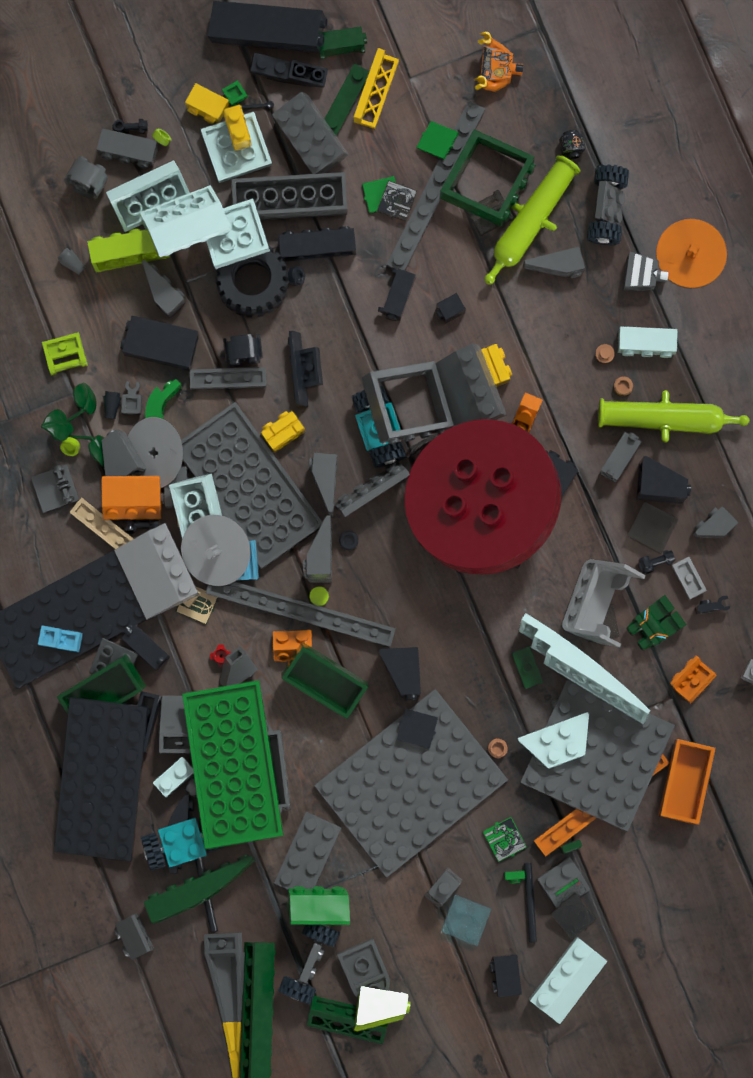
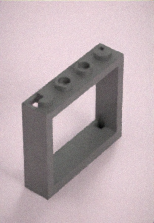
(378, 408)

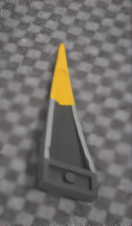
(226, 966)

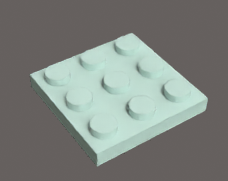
(231, 163)
(243, 240)

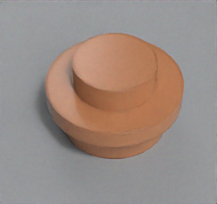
(605, 353)
(497, 748)

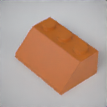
(131, 497)

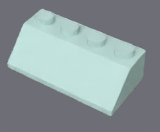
(146, 192)
(194, 499)
(567, 980)

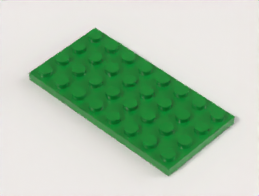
(232, 765)

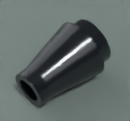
(111, 404)

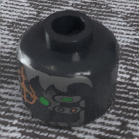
(572, 144)

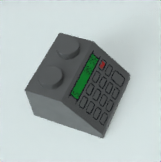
(563, 882)

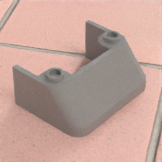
(593, 597)

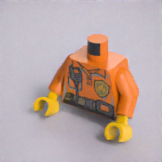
(496, 65)

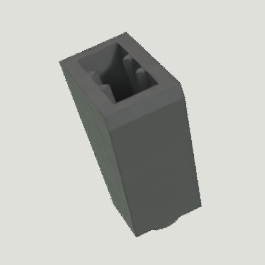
(120, 455)

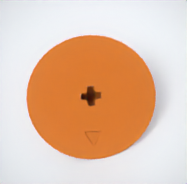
(691, 253)

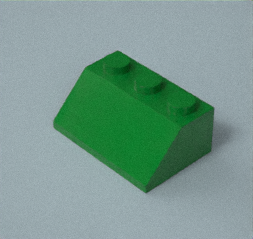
(318, 906)

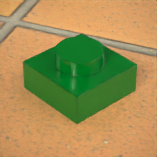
(234, 93)
(514, 876)

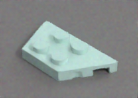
(559, 742)

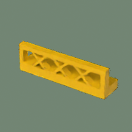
(369, 86)

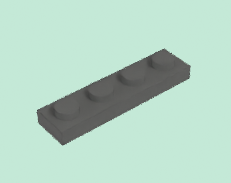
(228, 378)

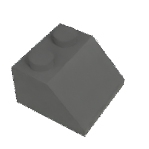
(133, 936)

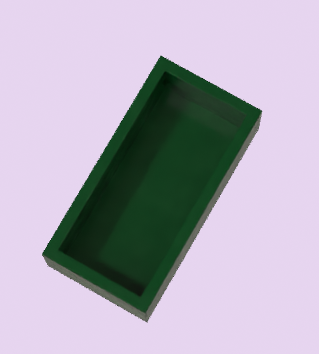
(324, 680)
(111, 683)

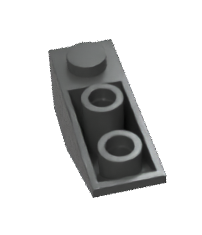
(165, 296)

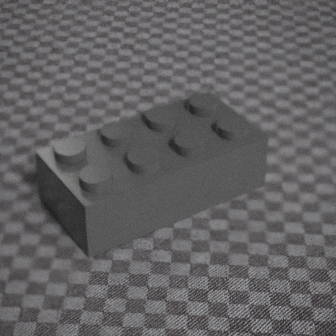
(310, 134)

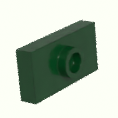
(527, 667)

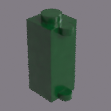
(343, 42)

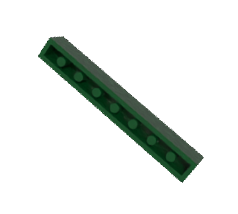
(257, 1010)

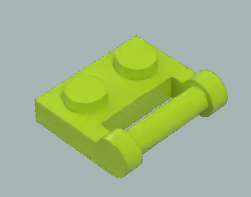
(61, 348)

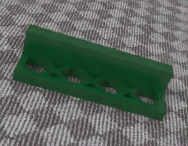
(345, 1014)

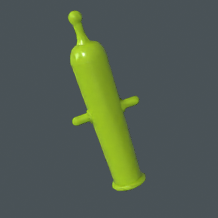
(532, 216)
(666, 416)

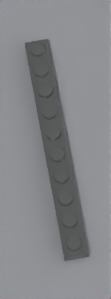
(431, 195)
(304, 612)

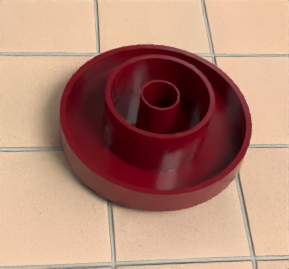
(483, 496)

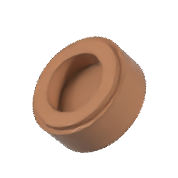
(623, 386)

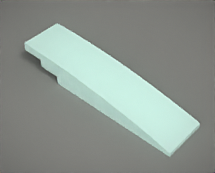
(581, 669)

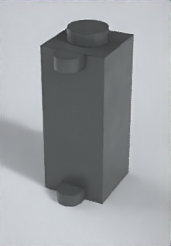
(620, 456)

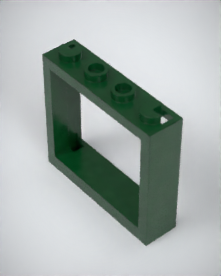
(476, 137)

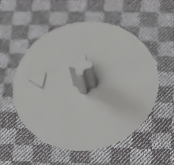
(167, 449)
(215, 550)

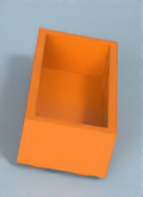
(686, 781)

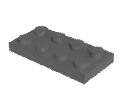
(378, 484)
(308, 853)

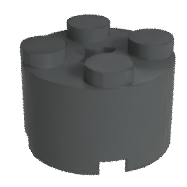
(86, 178)

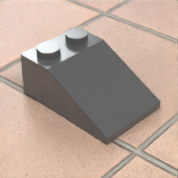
(324, 474)

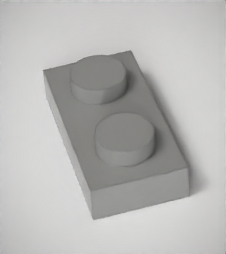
(689, 578)

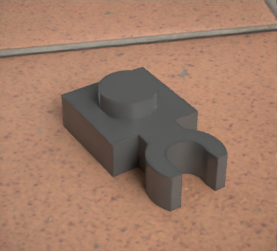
(131, 402)

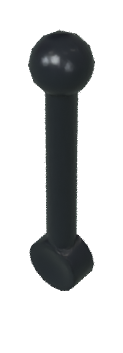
(270, 104)

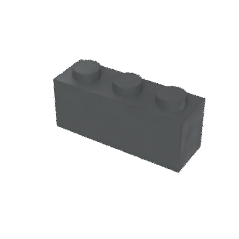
(127, 148)

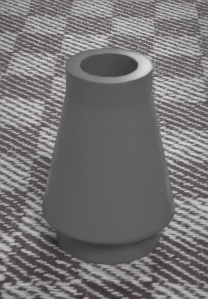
(71, 261)

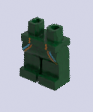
(650, 627)

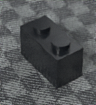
(506, 975)

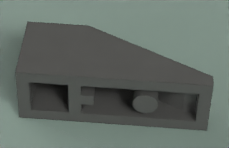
(560, 263)

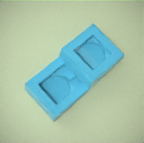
(60, 639)

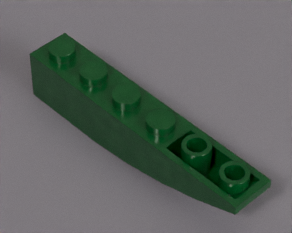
(194, 891)

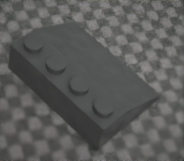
(469, 386)
(319, 557)

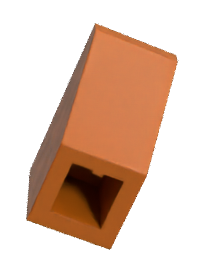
(527, 412)

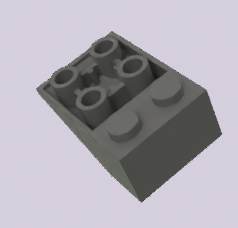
(173, 727)

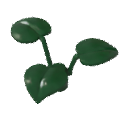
(60, 428)

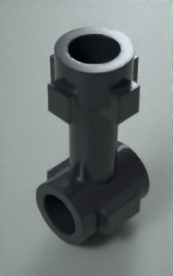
(120, 126)
(131, 525)
(646, 565)

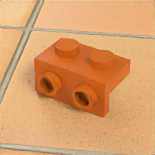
(287, 642)
(692, 679)

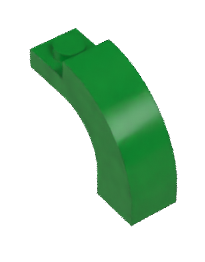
(159, 399)

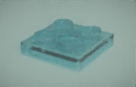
(466, 920)

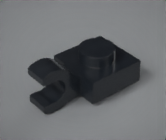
(706, 606)

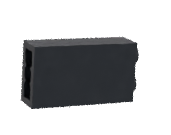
(160, 342)

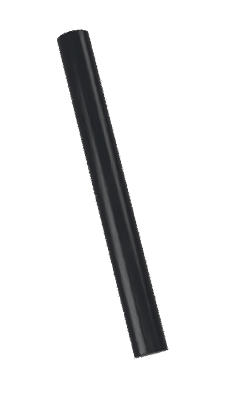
(530, 902)
(208, 904)

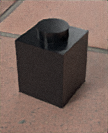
(450, 308)

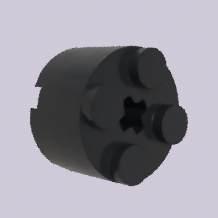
(243, 349)

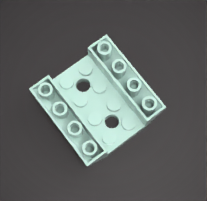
(185, 221)

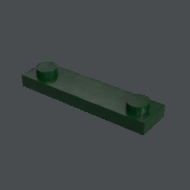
(346, 98)

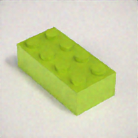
(122, 250)

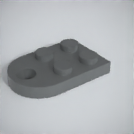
(364, 967)

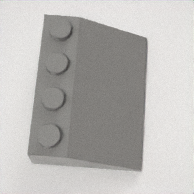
(156, 571)

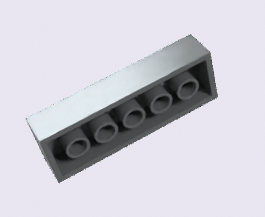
(294, 195)

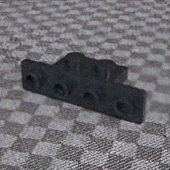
(305, 367)

